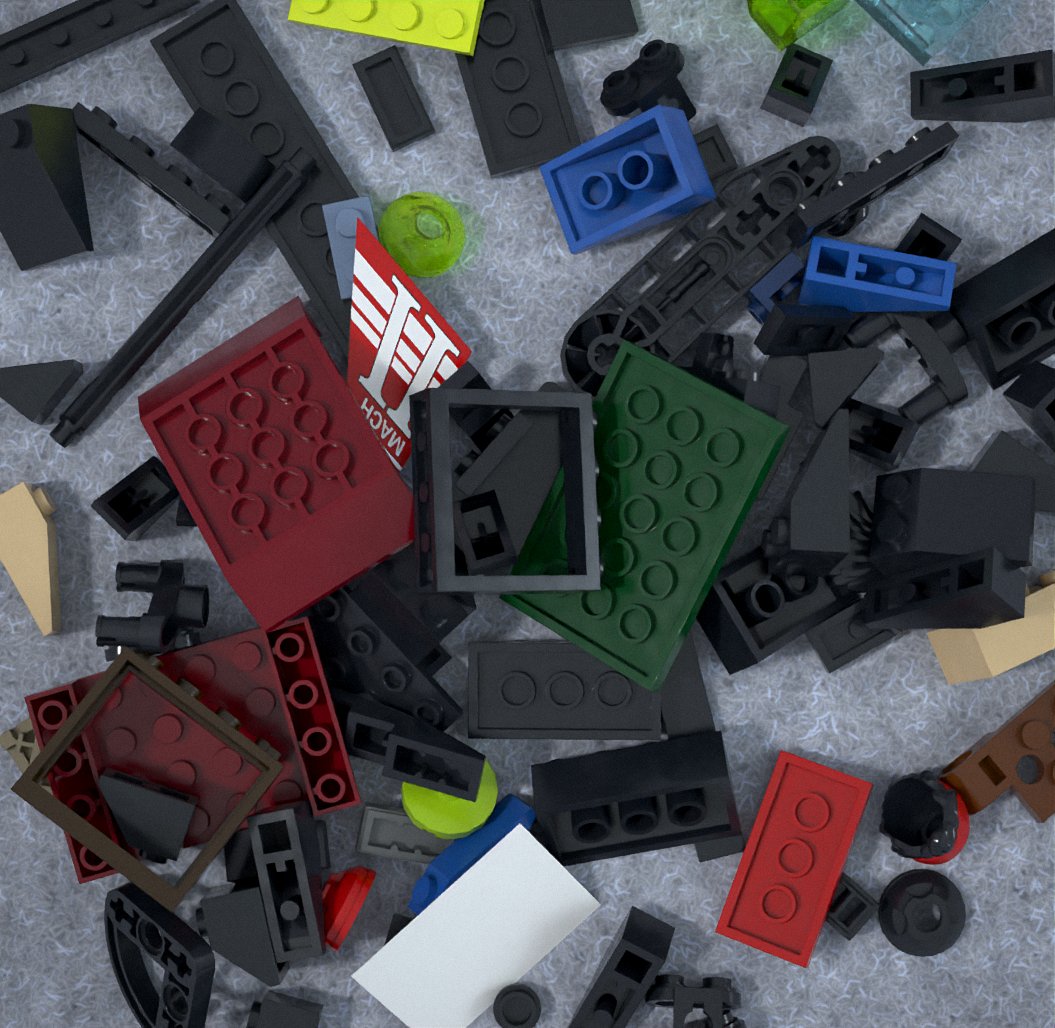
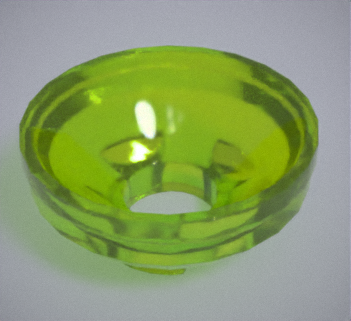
(409, 247)

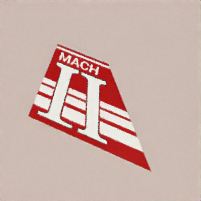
(394, 344)

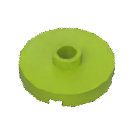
(449, 815)

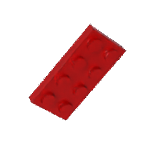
(794, 859)

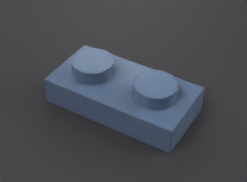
(341, 229)

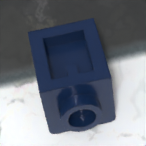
(777, 282)

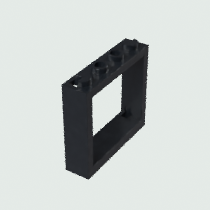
(434, 492)

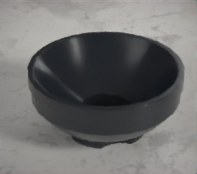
(901, 899)

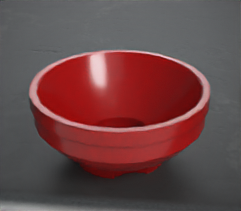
(342, 901)

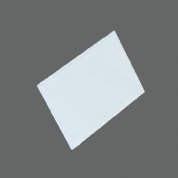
(478, 936)

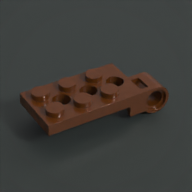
(992, 762)

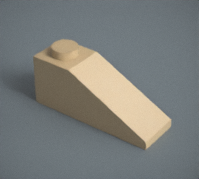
(31, 552)

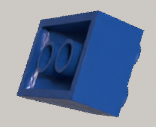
(628, 179)

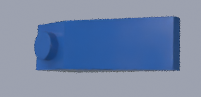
(874, 278)
(468, 850)

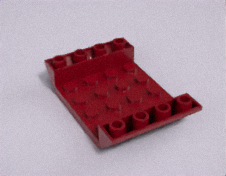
(279, 466)
(261, 679)

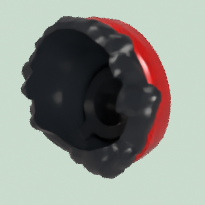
(924, 819)

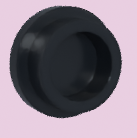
(517, 1007)

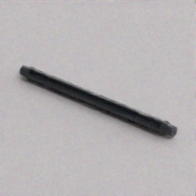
(182, 297)

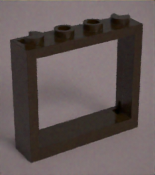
(186, 699)

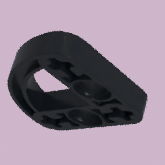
(188, 960)

